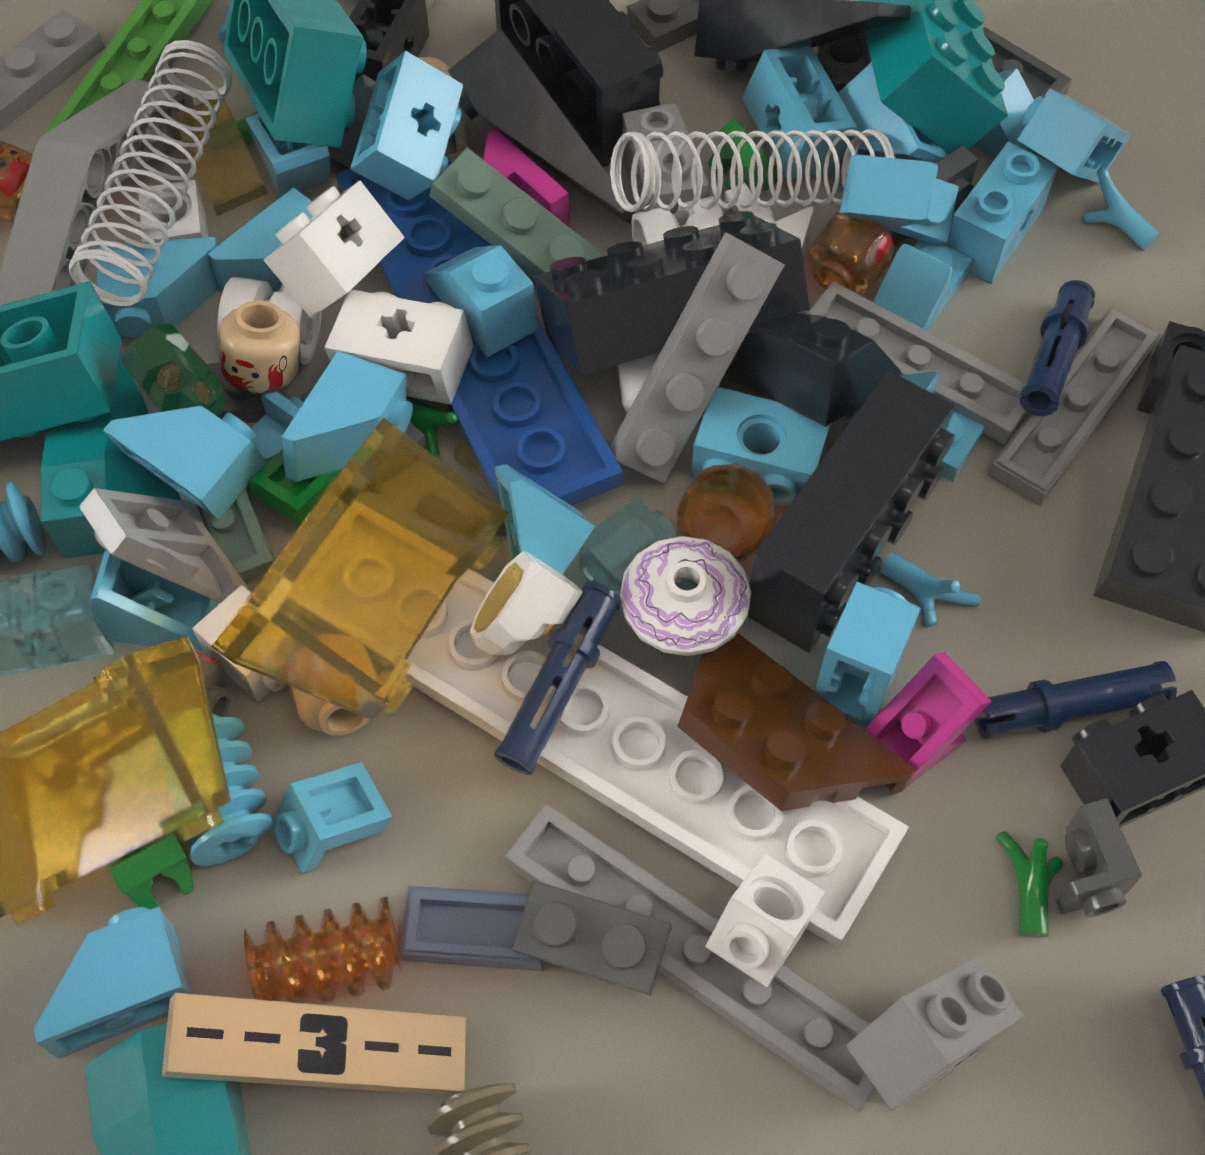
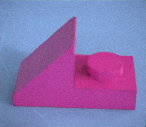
(526, 175)
(929, 714)

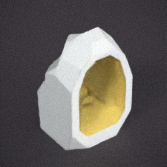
(522, 605)

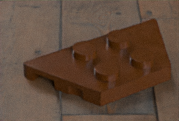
(782, 732)

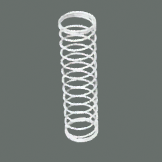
(652, 168)
(82, 252)

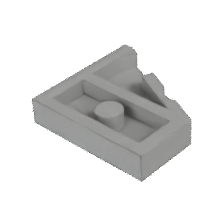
(162, 539)

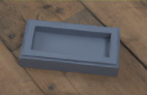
(464, 928)

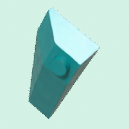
(85, 458)
(158, 1115)

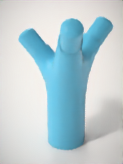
(1121, 214)
(925, 586)

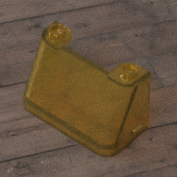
(365, 576)
(107, 774)

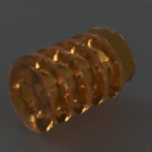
(324, 956)

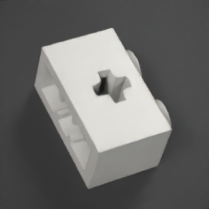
(334, 248)
(408, 336)

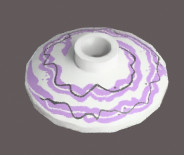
(682, 619)

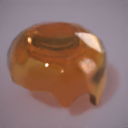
(728, 509)

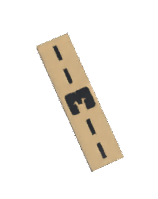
(313, 1045)

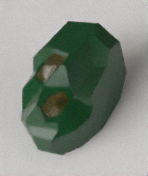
(172, 371)

